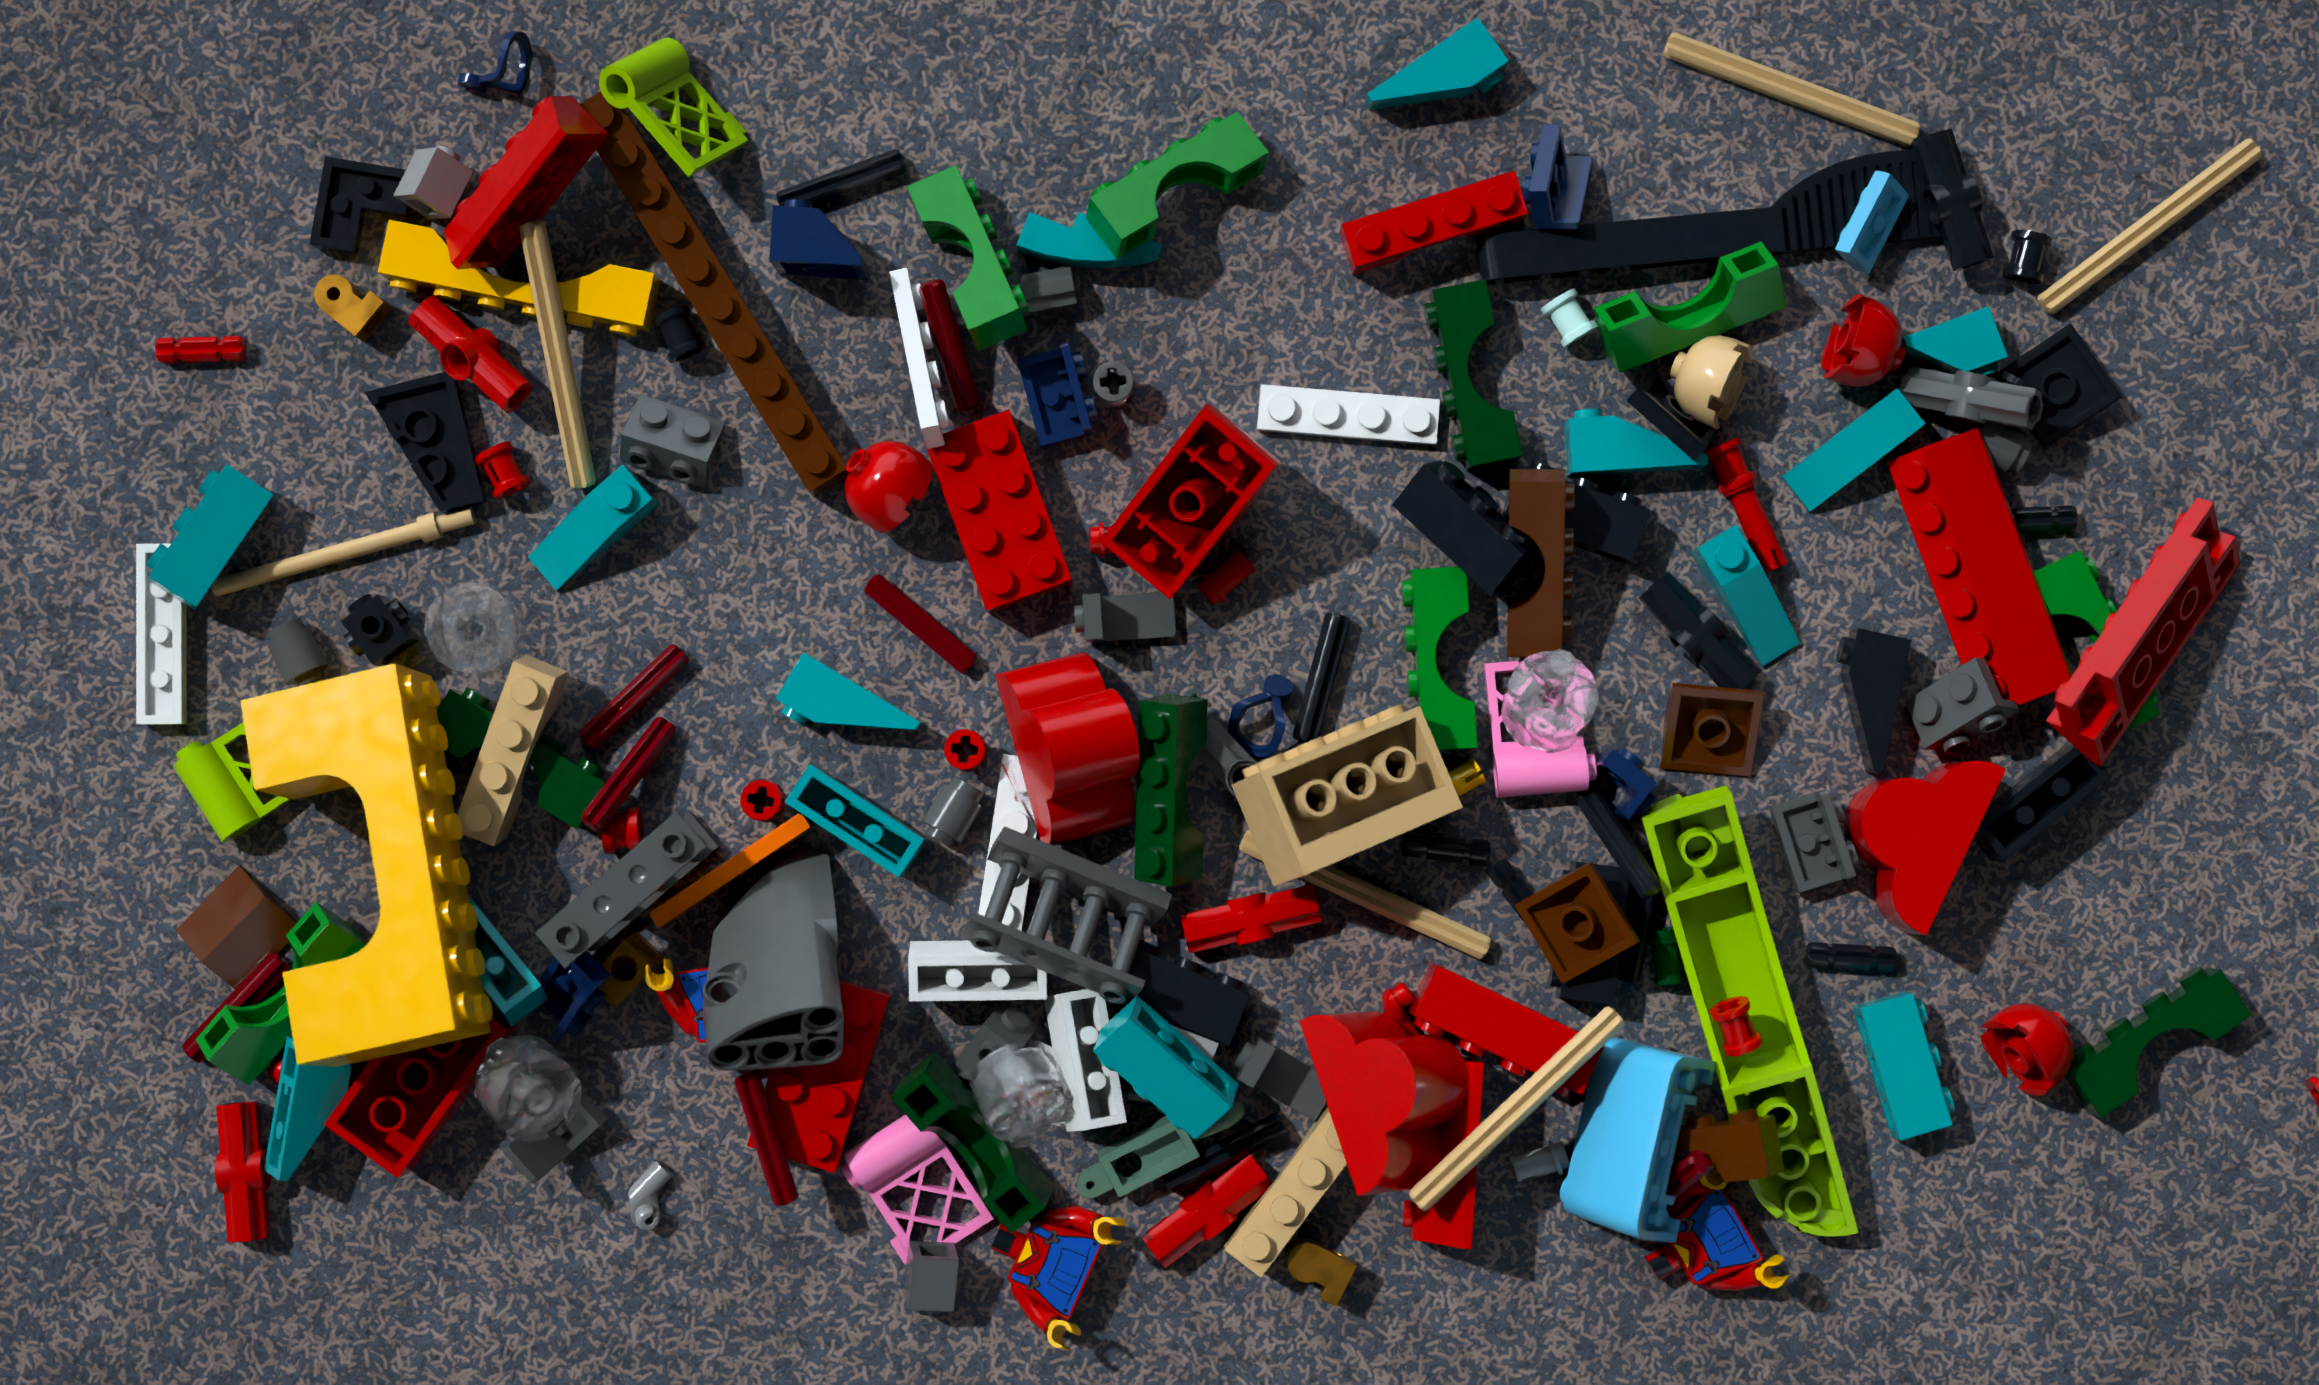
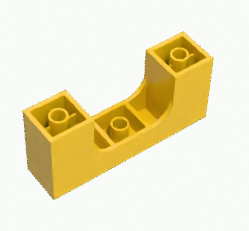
(422, 967)

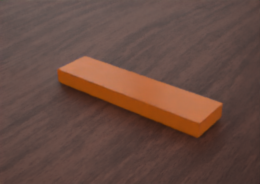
(731, 870)

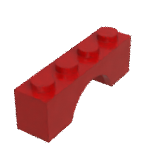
(1433, 220)

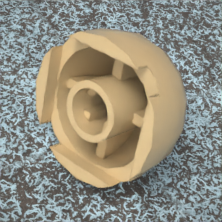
(1711, 378)

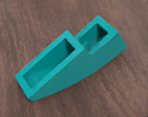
(1077, 245)
(1853, 449)

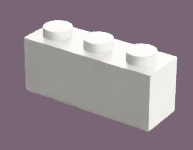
(967, 974)
(1074, 1029)

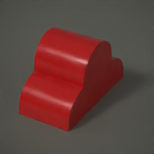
(1191, 501)
(1072, 747)
(1919, 836)
(1385, 1095)

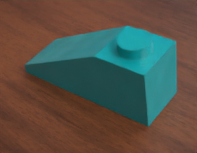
(1448, 70)
(1616, 446)
(593, 526)
(1746, 594)
(832, 699)
(301, 1108)

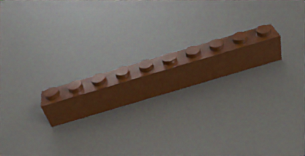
(716, 299)

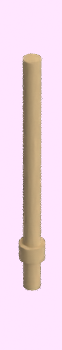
(428, 528)

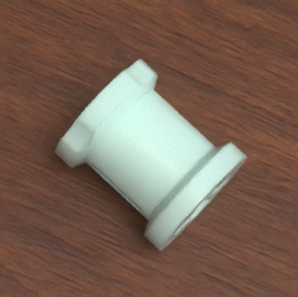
(1569, 317)

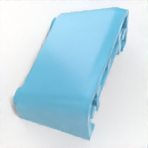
(1631, 1138)

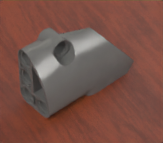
(776, 973)

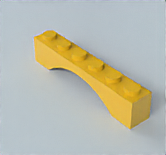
(610, 295)

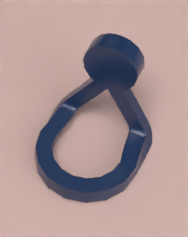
(493, 80)
(1275, 689)

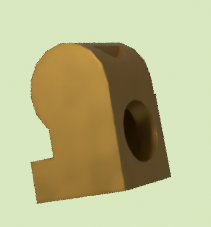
(345, 305)
(628, 967)
(1316, 1263)

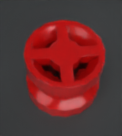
(623, 831)

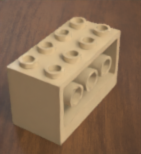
(1345, 792)

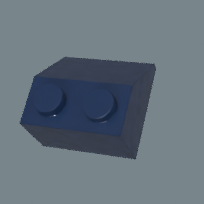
(811, 245)

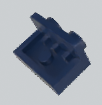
(1557, 182)
(1056, 395)
(1625, 771)
(573, 993)

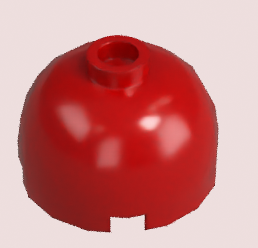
(1864, 345)
(884, 482)
(2032, 1044)

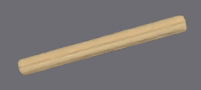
(1791, 89)
(2149, 226)
(557, 354)
(1389, 905)
(1516, 1108)

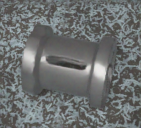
(1123, 374)

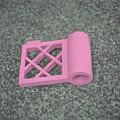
(1527, 770)
(896, 1155)

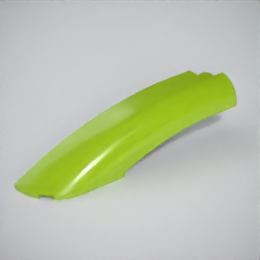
(1730, 955)

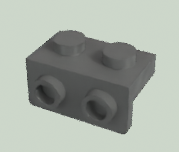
(670, 440)
(1959, 708)
(1814, 840)

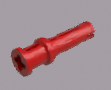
(1738, 485)

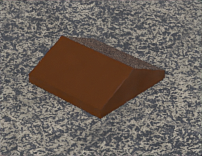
(1711, 729)
(1577, 922)
(237, 927)

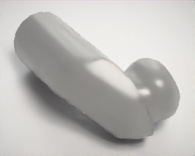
(644, 1196)

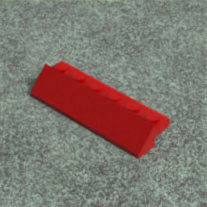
(1980, 565)
(2145, 633)

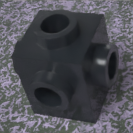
(393, 633)

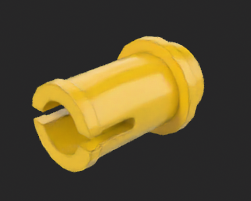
(1466, 777)

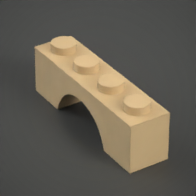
(498, 775)
(1289, 1198)

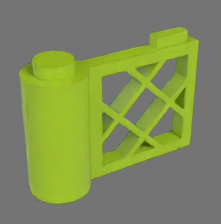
(654, 80)
(221, 786)

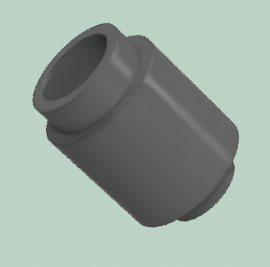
(2005, 444)
(297, 653)
(953, 812)

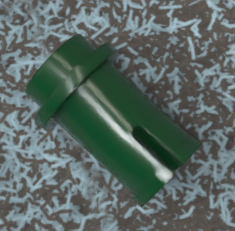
(1666, 956)

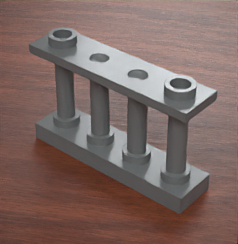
(628, 888)
(1098, 888)

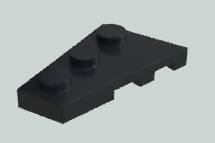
(434, 434)

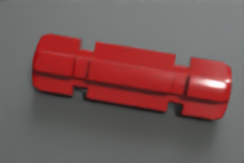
(200, 349)

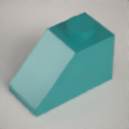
(1959, 344)

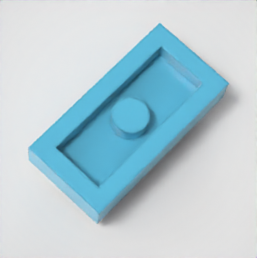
(1872, 221)

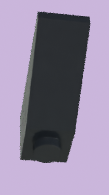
(1872, 684)

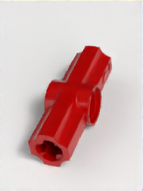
(470, 354)
(1250, 918)
(241, 1171)
(1207, 1210)

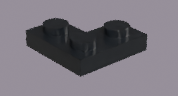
(344, 197)

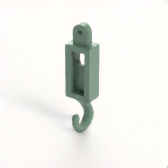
(1160, 1150)

